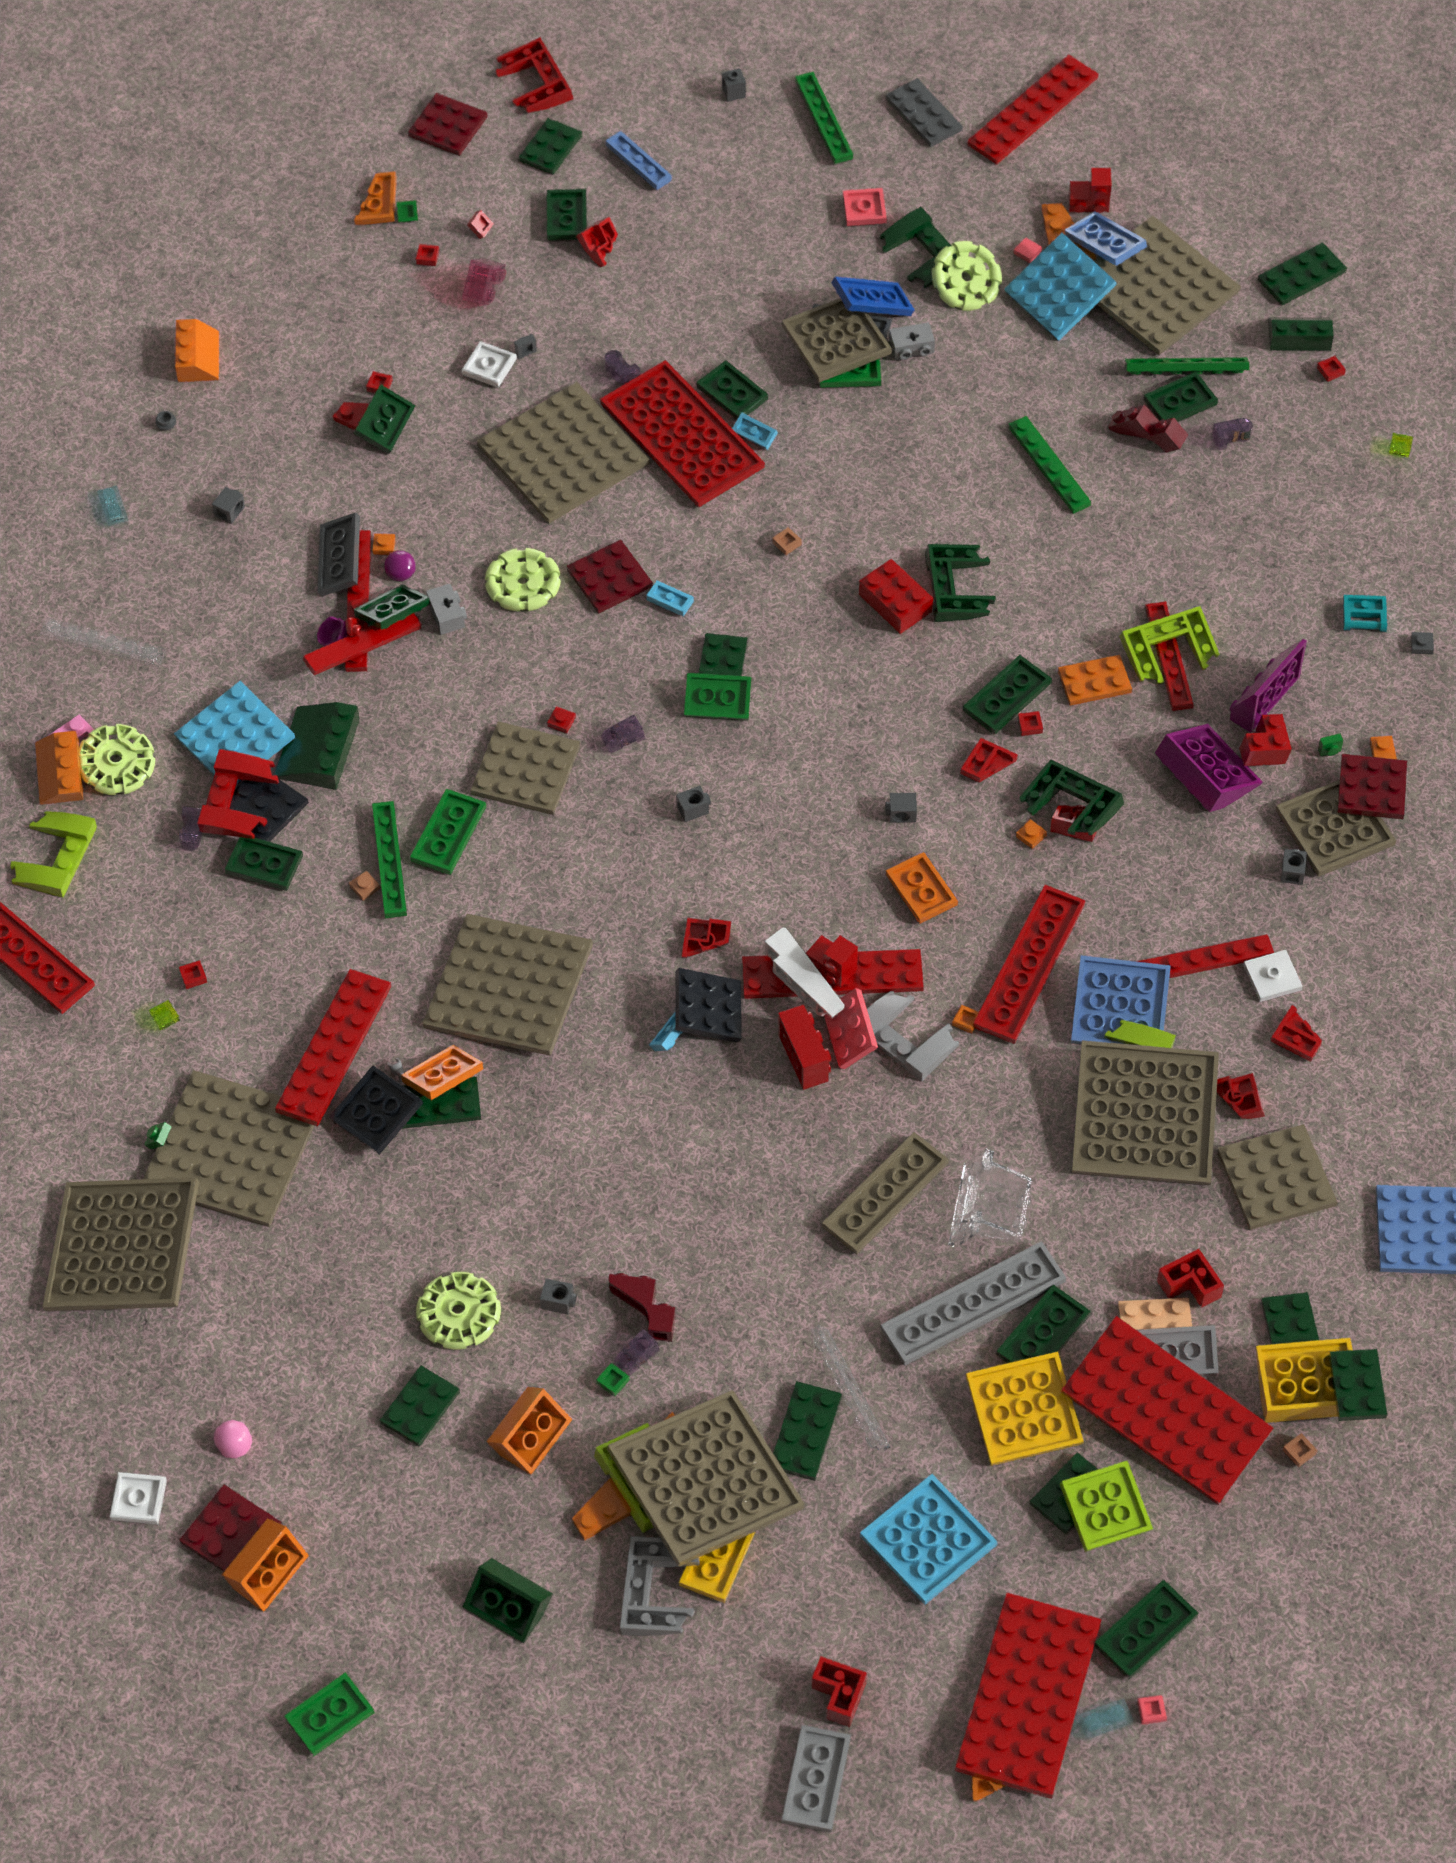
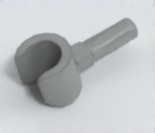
(397, 1068)

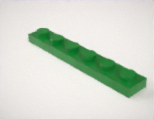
(824, 117)
(1178, 365)
(1049, 464)
(389, 859)

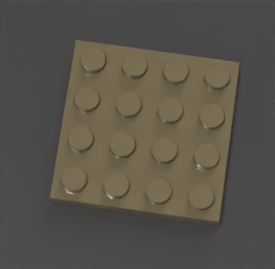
(835, 339)
(525, 768)
(1329, 836)
(1277, 1177)

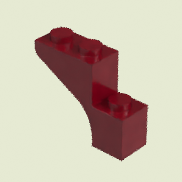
(1142, 423)
(640, 1294)

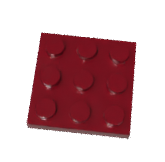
(448, 124)
(609, 576)
(1372, 786)
(224, 1527)

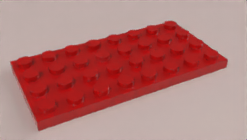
(682, 433)
(1167, 1410)
(1028, 1695)

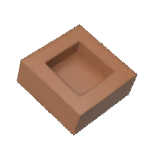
(787, 541)
(364, 885)
(1300, 1450)

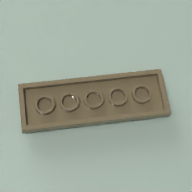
(885, 1193)

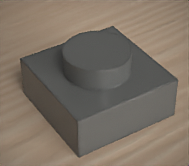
(525, 346)
(1422, 643)

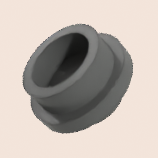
(165, 420)

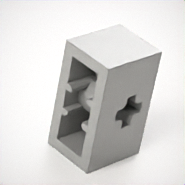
(911, 341)
(446, 609)

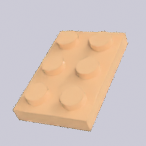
(1156, 1313)

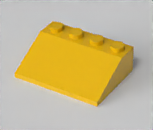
(1298, 1379)

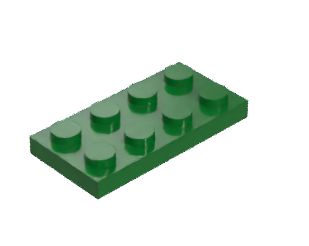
(448, 831)

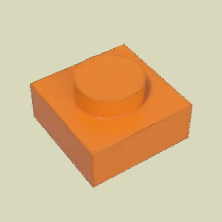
(383, 544)
(1031, 834)

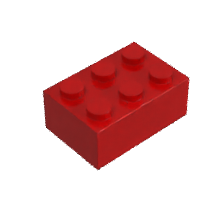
(895, 596)
(804, 1046)

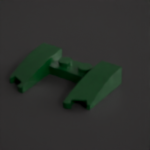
(918, 225)
(946, 604)
(1102, 800)

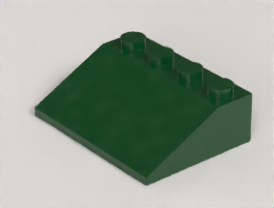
(319, 745)

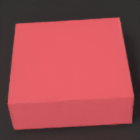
(1027, 250)
(1152, 1709)

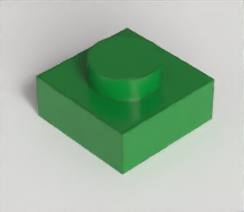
(407, 211)
(1330, 745)
(157, 1135)
(613, 1379)

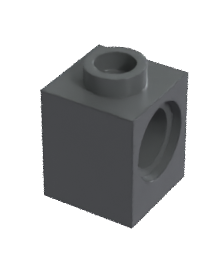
(733, 85)
(228, 505)
(902, 807)
(692, 811)
(1290, 873)
(553, 1288)

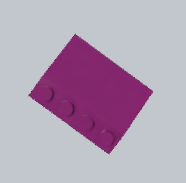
(1268, 687)
(1207, 766)

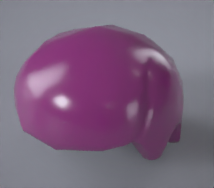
(399, 565)
(331, 630)

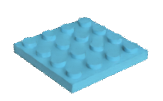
(1060, 286)
(234, 723)
(928, 1539)

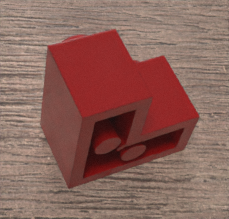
(1092, 194)
(1269, 744)
(834, 959)
(1193, 1274)
(843, 1684)

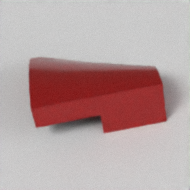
(598, 240)
(1064, 817)
(705, 935)
(1241, 1095)

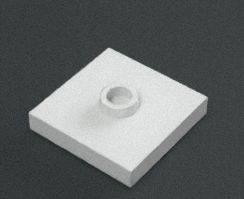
(489, 364)
(1272, 975)
(138, 1498)

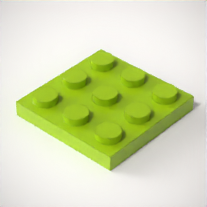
(1106, 1506)

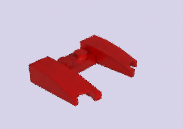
(535, 54)
(216, 815)

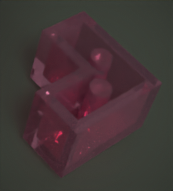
(481, 280)

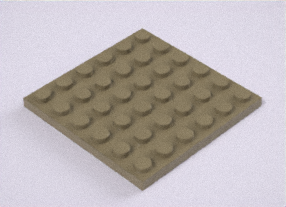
(1164, 288)
(563, 452)
(508, 984)
(1145, 1112)
(232, 1146)
(121, 1244)
(705, 1477)

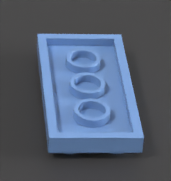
(1105, 238)

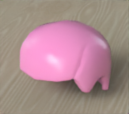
(232, 1439)

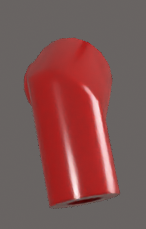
(353, 626)

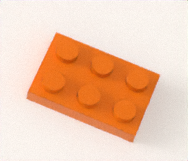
(1094, 680)
(921, 887)
(442, 1072)

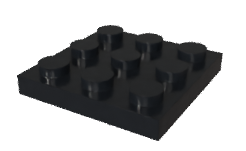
(268, 800)
(708, 1005)
(376, 1109)

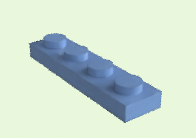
(638, 160)

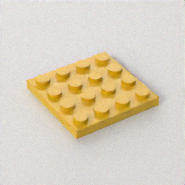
(1024, 1409)

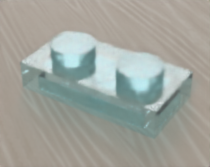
(112, 505)
(1105, 1719)

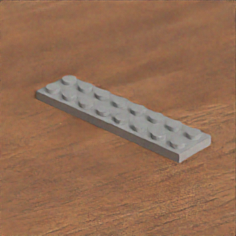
(973, 1303)

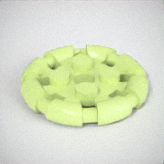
(974, 267)
(514, 571)
(119, 770)
(458, 1323)

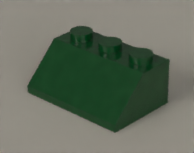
(1300, 334)
(507, 1599)

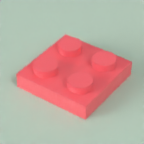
(864, 207)

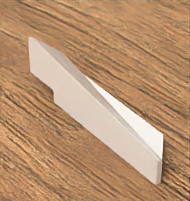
(801, 975)

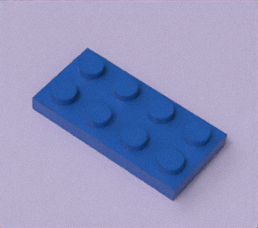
(872, 296)

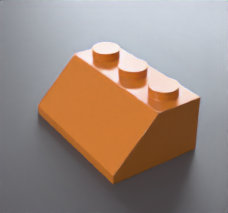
(196, 351)
(59, 768)
(529, 1429)
(265, 1564)

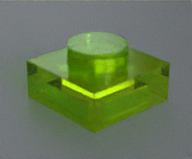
(1400, 445)
(164, 1015)

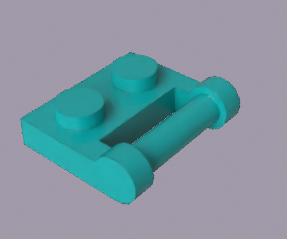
(1367, 607)

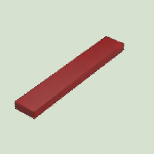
(352, 647)
(1171, 663)

